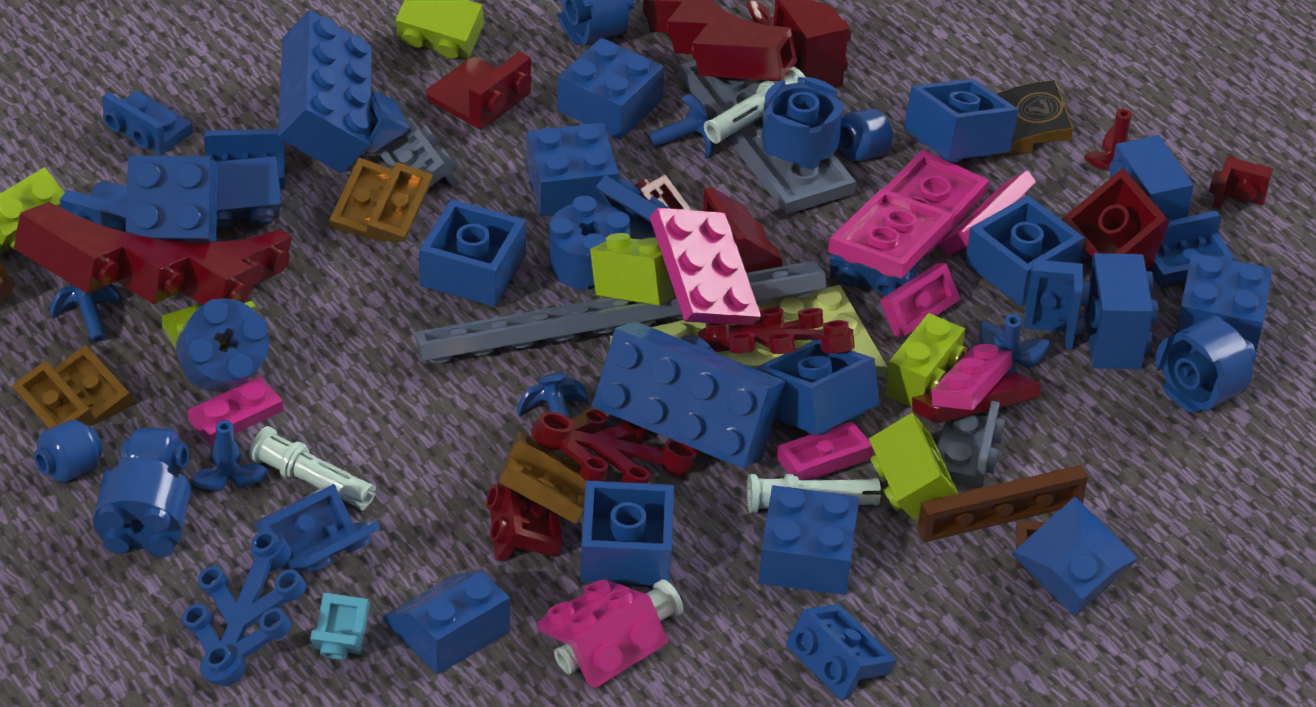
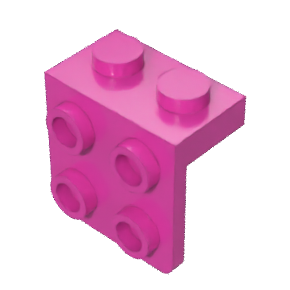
(606, 629)

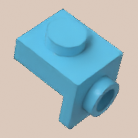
(340, 626)

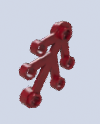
(780, 336)
(613, 444)

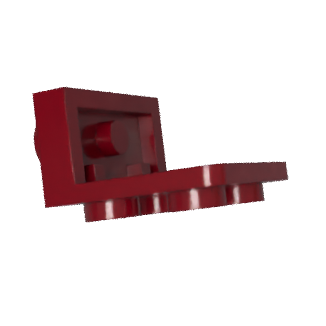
(482, 92)

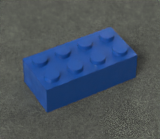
(325, 91)
(688, 394)

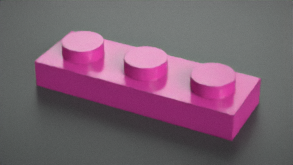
(1004, 196)
(972, 377)

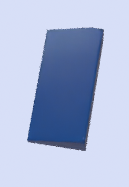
(386, 121)

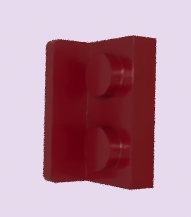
(521, 524)

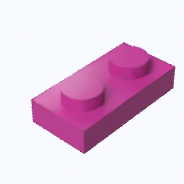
(926, 293)
(241, 406)
(825, 453)

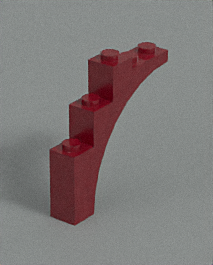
(721, 41)
(150, 267)

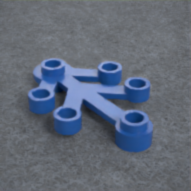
(225, 658)

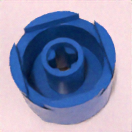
(594, 19)
(802, 121)
(575, 232)
(199, 345)
(1205, 364)
(141, 507)

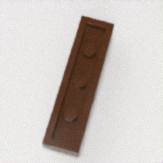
(1000, 503)

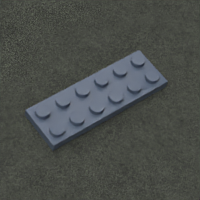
(785, 181)

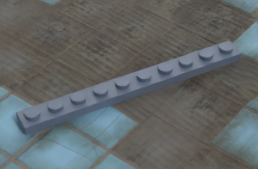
(597, 316)

